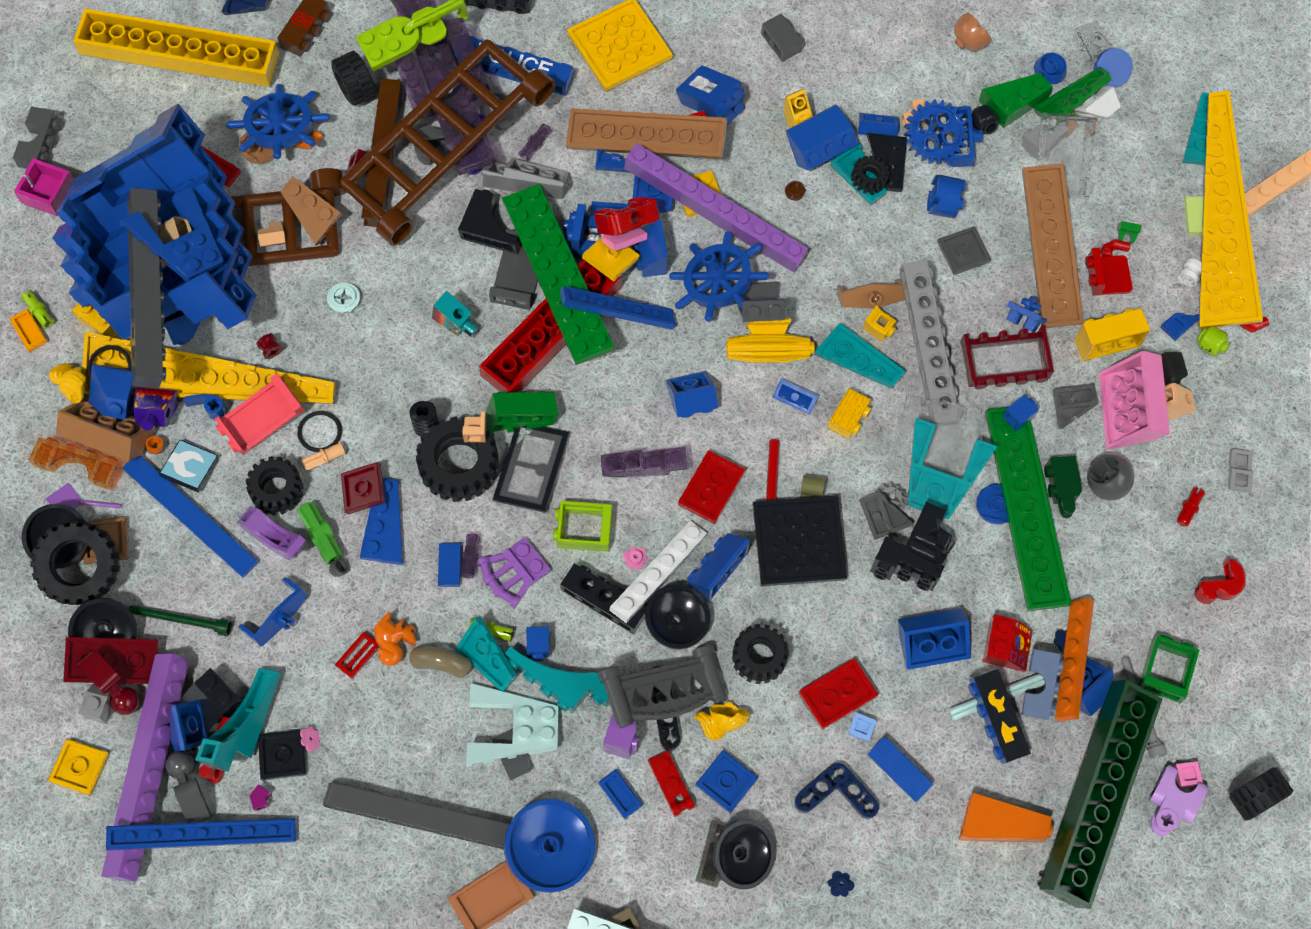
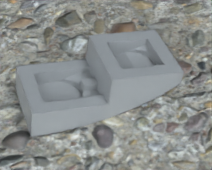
(1240, 471)

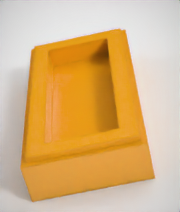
(28, 330)

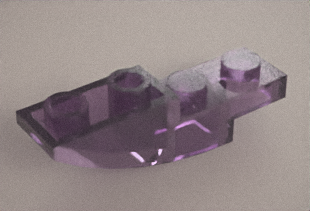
(644, 464)

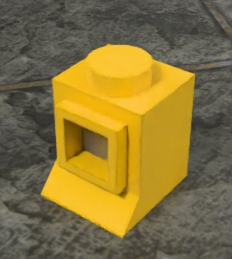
(880, 324)

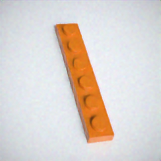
(1074, 660)

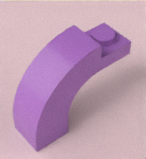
(270, 534)

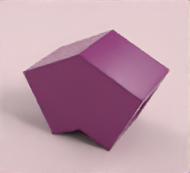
(259, 798)

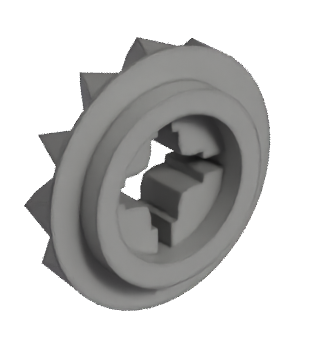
(900, 494)

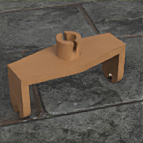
(871, 295)

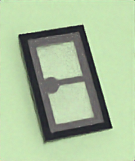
(531, 467)

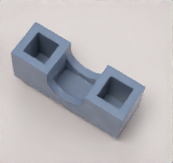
(1040, 704)

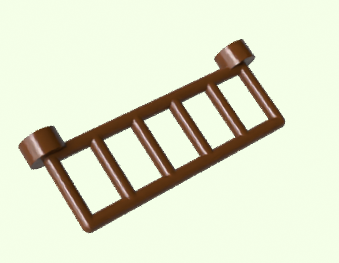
(324, 183)
(394, 224)

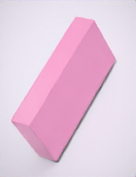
(624, 240)

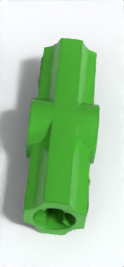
(319, 532)

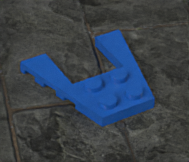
(614, 162)
(187, 254)

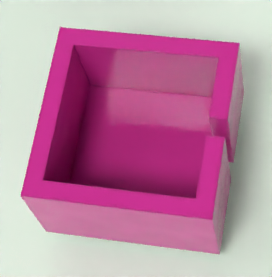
(48, 188)

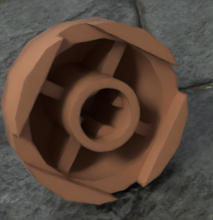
(970, 34)

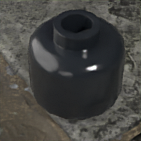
(985, 118)

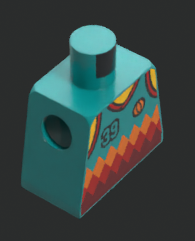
(453, 315)

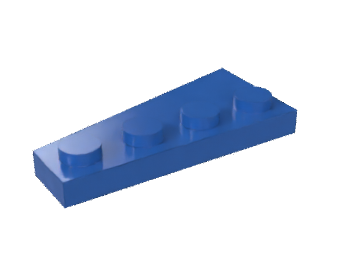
(383, 528)

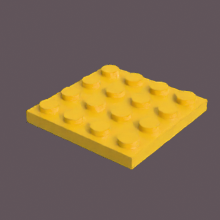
(619, 44)

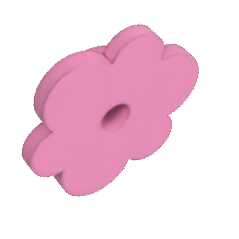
(636, 563)
(310, 738)

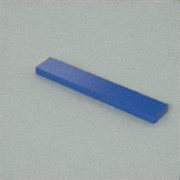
(617, 307)

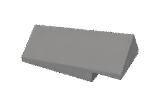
(523, 174)

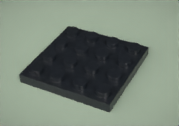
(799, 541)

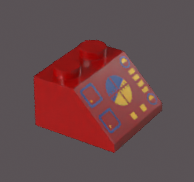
(1007, 643)

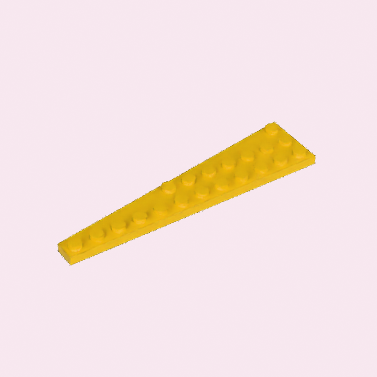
(1227, 263)
(206, 375)

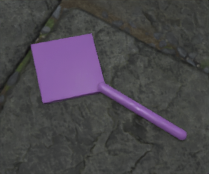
(67, 496)

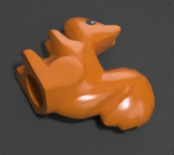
(389, 635)

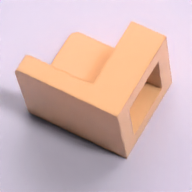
(475, 428)

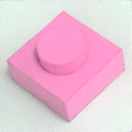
(1188, 774)

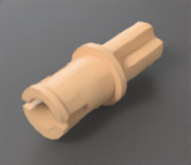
(323, 456)

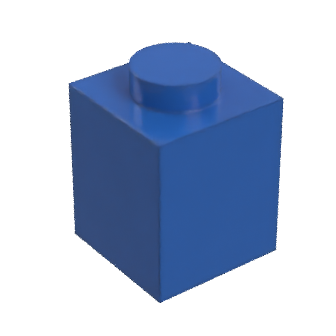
(1020, 412)
(537, 643)

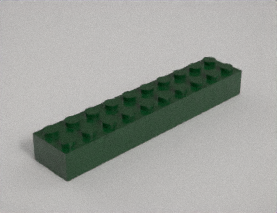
(1101, 794)

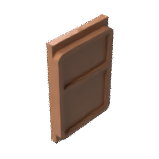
(489, 898)

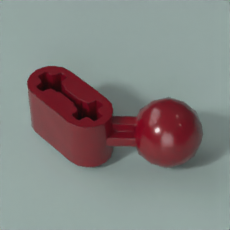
(123, 699)

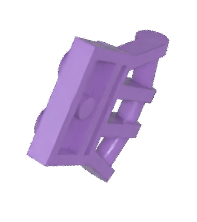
(524, 561)

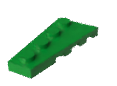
(1074, 94)

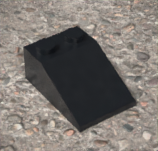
(215, 698)

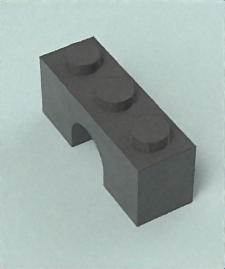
(44, 124)

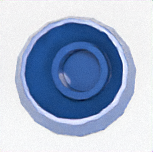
(1052, 67)

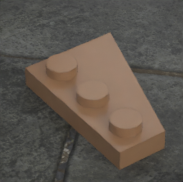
(311, 210)

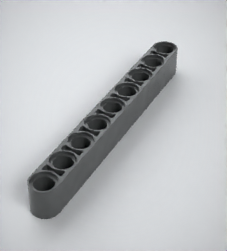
(415, 815)

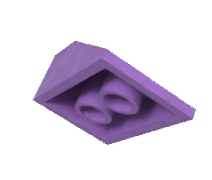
(620, 741)

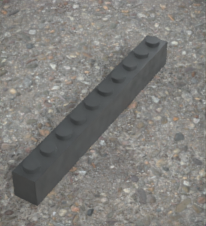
(145, 296)

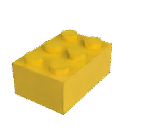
(1112, 334)

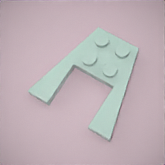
(533, 726)

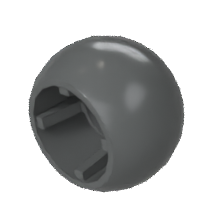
(1110, 477)

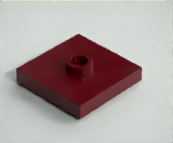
(362, 488)

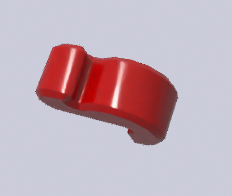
(1225, 588)

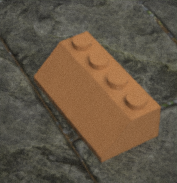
(107, 434)

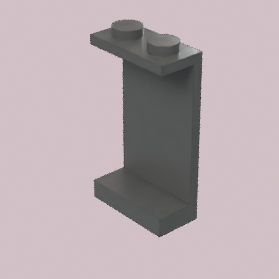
(514, 279)
(762, 303)

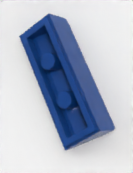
(900, 769)

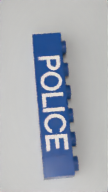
(559, 72)

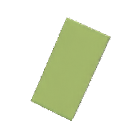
(1194, 214)

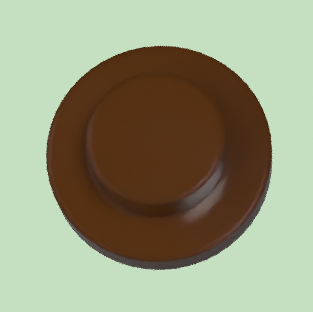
(794, 190)

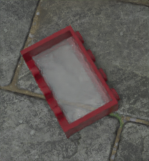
(1007, 358)

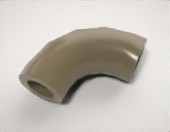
(440, 659)

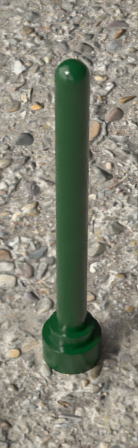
(221, 627)

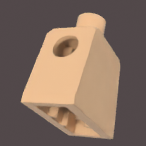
(1178, 401)

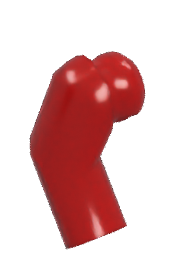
(1108, 248)
(1253, 327)

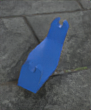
(973, 136)
(279, 617)

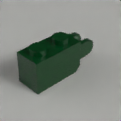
(1064, 483)

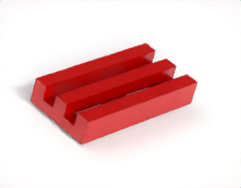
(363, 661)

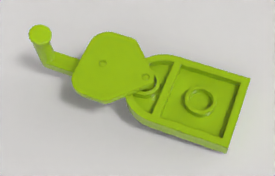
(402, 35)

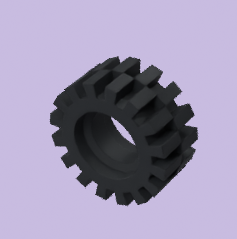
(866, 183)

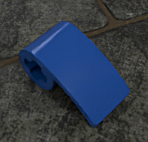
(209, 402)

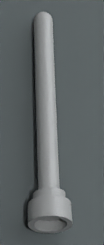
(1155, 746)

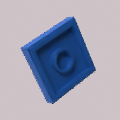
(726, 781)

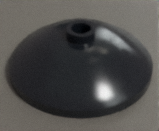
(46, 518)
(687, 607)
(100, 611)
(754, 855)

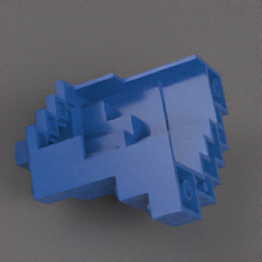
(96, 245)

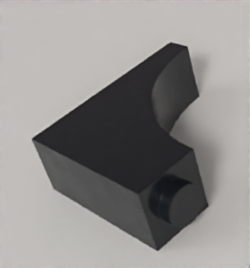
(480, 226)

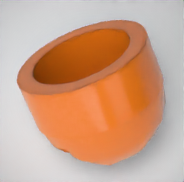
(151, 442)

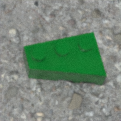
(1015, 97)
(519, 410)

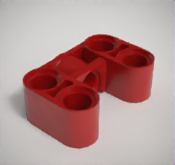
(638, 213)

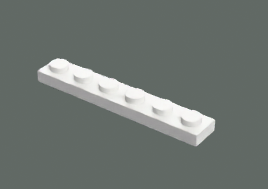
(658, 572)

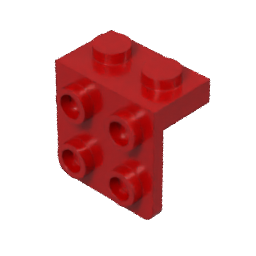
(1108, 273)

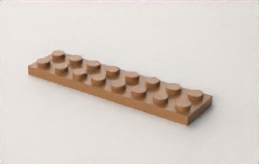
(656, 132)
(1052, 245)

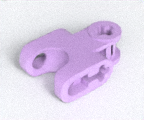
(1173, 803)

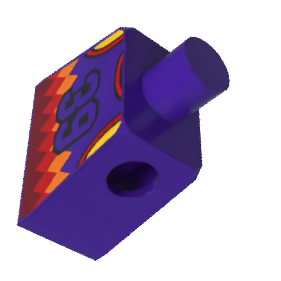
(154, 407)

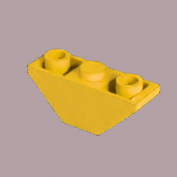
(796, 108)

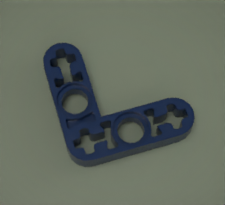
(841, 785)

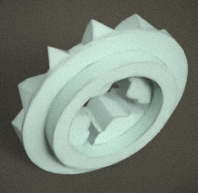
(337, 292)

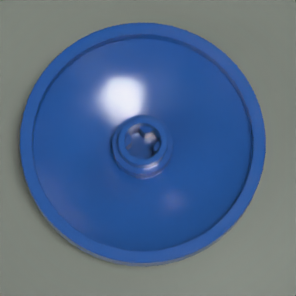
(549, 845)

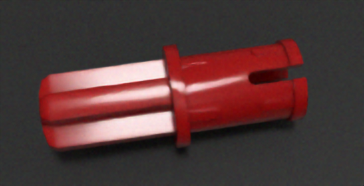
(1190, 507)

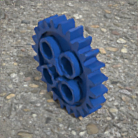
(918, 136)

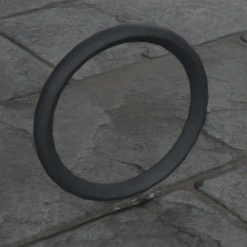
(108, 347)
(299, 432)

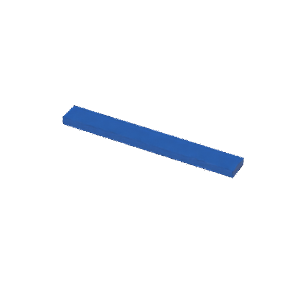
(190, 516)
(200, 834)

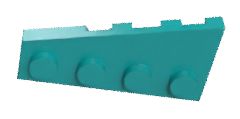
(1196, 145)

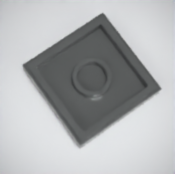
(964, 250)

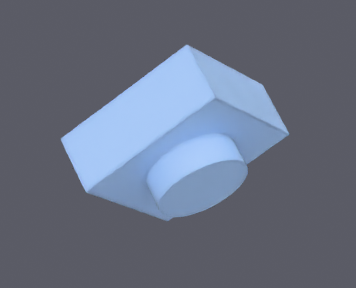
(862, 727)

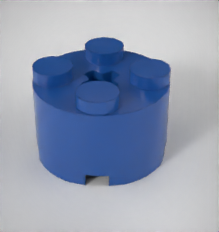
(945, 196)

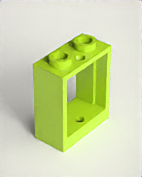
(603, 510)

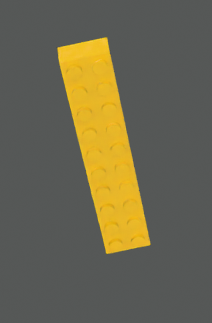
(176, 47)

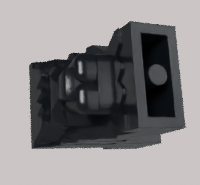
(922, 556)

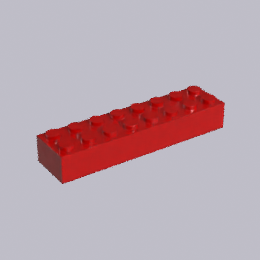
(536, 340)

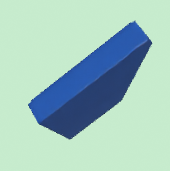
(1179, 324)

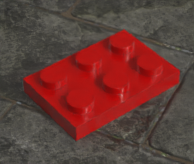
(711, 487)
(838, 694)

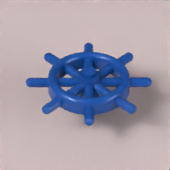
(278, 121)
(718, 275)

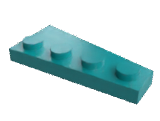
(858, 356)

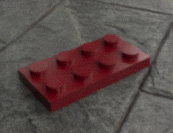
(128, 657)

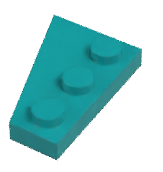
(844, 165)
(486, 655)

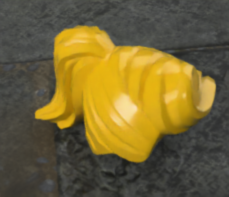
(69, 381)
(722, 720)

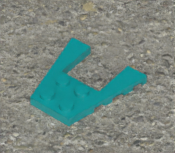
(936, 486)

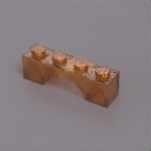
(51, 455)

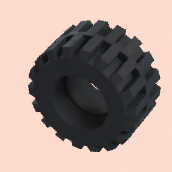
(353, 78)
(274, 469)
(756, 671)
(1261, 793)

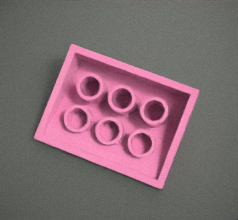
(1134, 401)

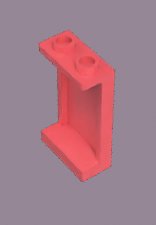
(259, 416)

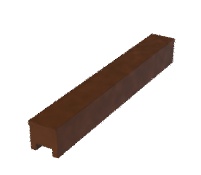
(386, 119)

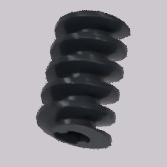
(422, 416)

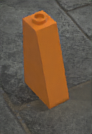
(1003, 822)

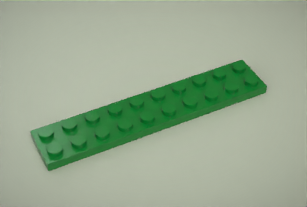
(556, 268)
(1028, 514)

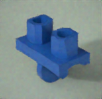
(1033, 320)

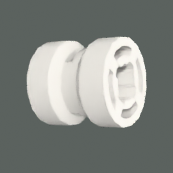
(1190, 273)

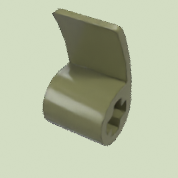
(812, 486)

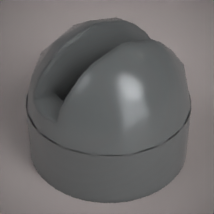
(338, 567)

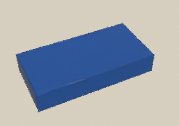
(449, 565)
(620, 794)

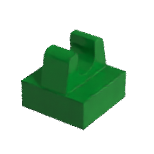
(1128, 228)

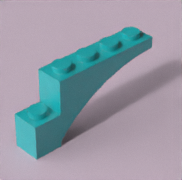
(564, 686)
(243, 729)

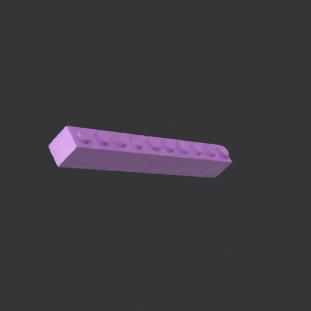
(715, 207)
(147, 760)

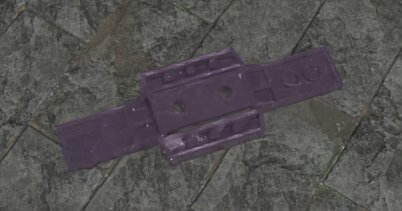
(435, 72)

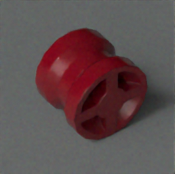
(269, 346)

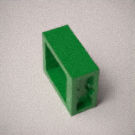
(1163, 688)

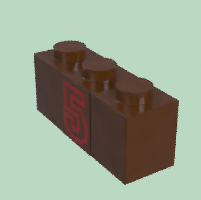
(304, 26)

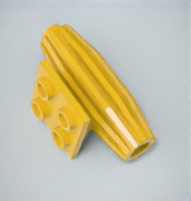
(768, 344)

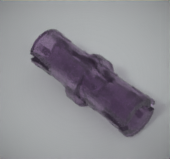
(535, 142)
(470, 556)

